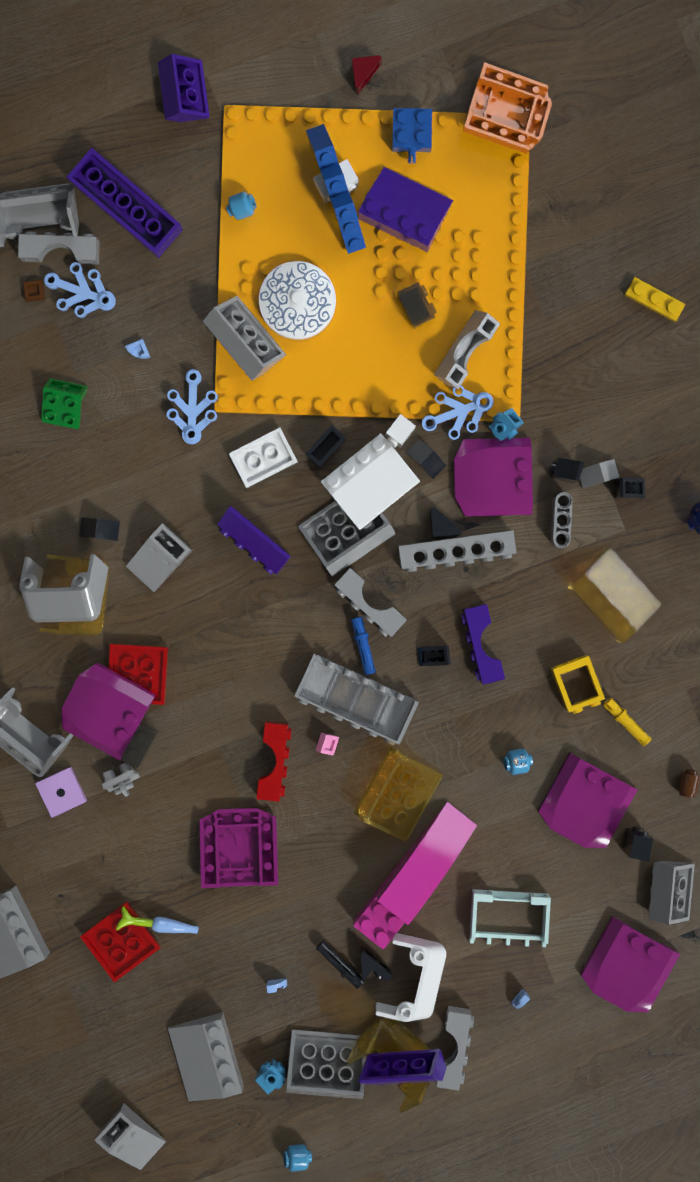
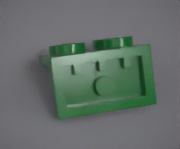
(62, 403)

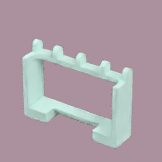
(533, 898)

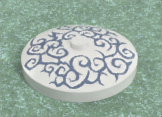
(297, 300)

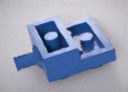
(412, 131)

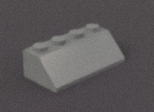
(244, 337)

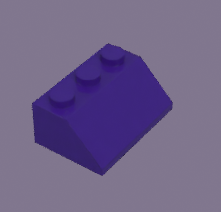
(183, 88)

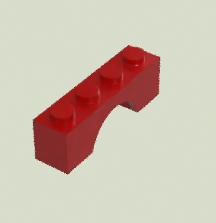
(276, 736)

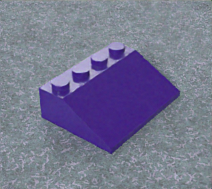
(405, 209)

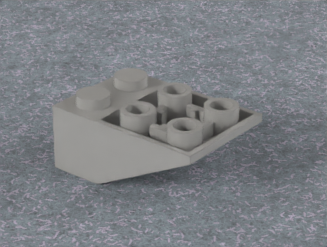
(159, 557)
(129, 1138)

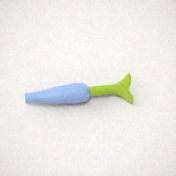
(158, 924)

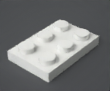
(263, 457)

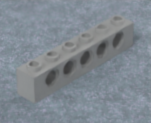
(505, 539)

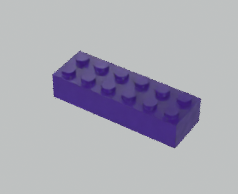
(125, 203)

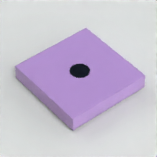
(61, 792)

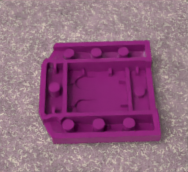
(494, 477)
(105, 709)
(585, 803)
(238, 848)
(628, 967)

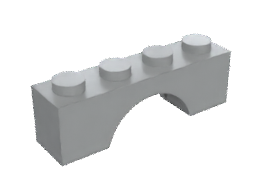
(35, 247)
(476, 331)
(351, 586)
(457, 1023)

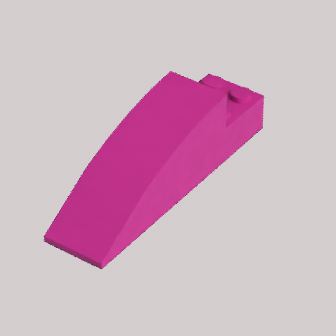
(415, 876)

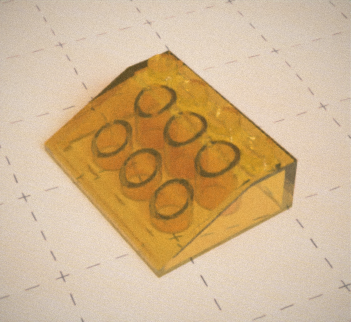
(615, 596)
(398, 794)

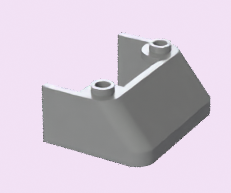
(38, 208)
(67, 604)
(25, 740)

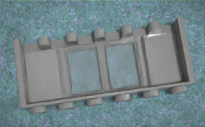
(356, 699)

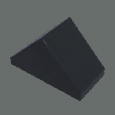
(426, 458)
(629, 488)
(441, 525)
(99, 529)
(434, 655)

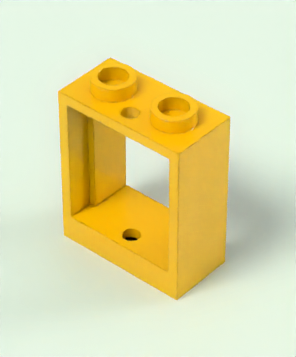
(569, 666)

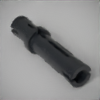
(356, 980)

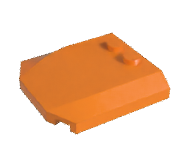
(508, 109)

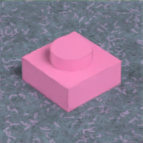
(327, 744)

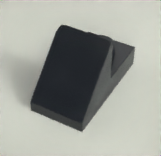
(370, 962)

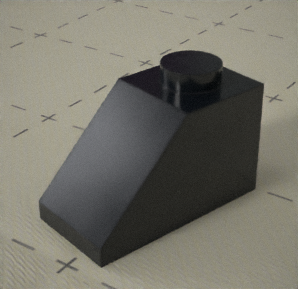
(566, 470)

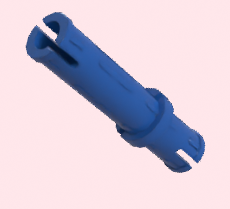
(363, 645)

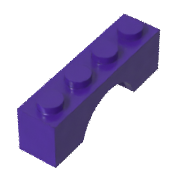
(488, 668)

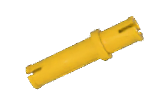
(629, 724)

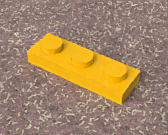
(654, 299)

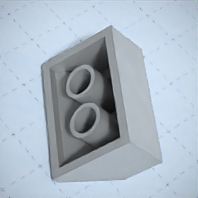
(671, 892)

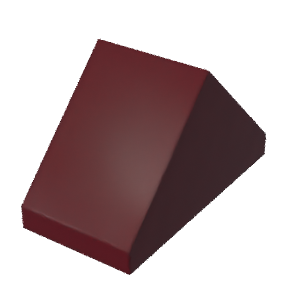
(364, 69)

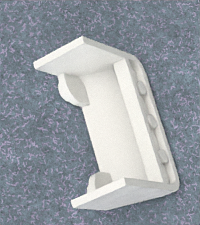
(432, 958)

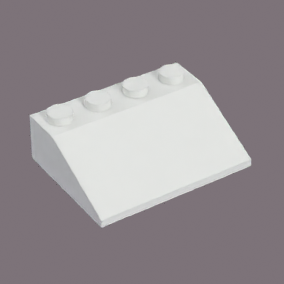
(370, 481)

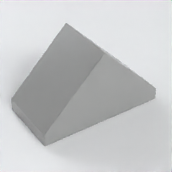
(598, 473)

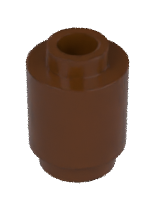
(689, 783)

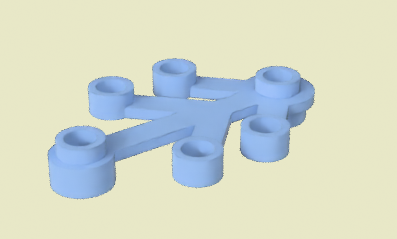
(83, 292)
(192, 410)
(461, 410)

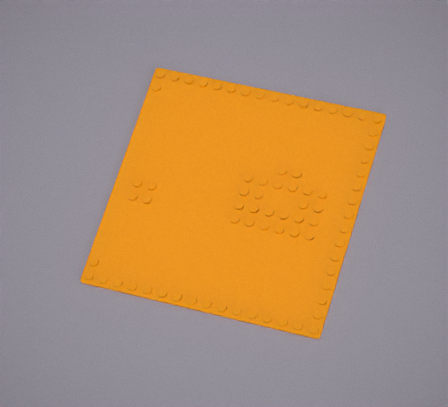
(369, 353)

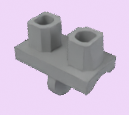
(121, 783)

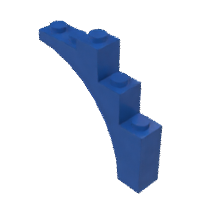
(336, 188)

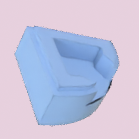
(138, 349)
(272, 985)
(520, 999)

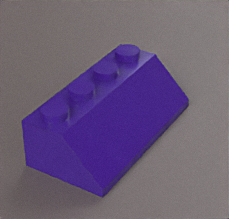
(254, 540)
(403, 1067)

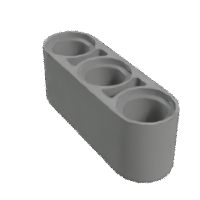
(557, 529)

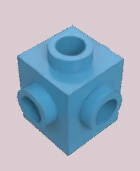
(505, 424)
(271, 1076)

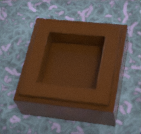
(34, 290)

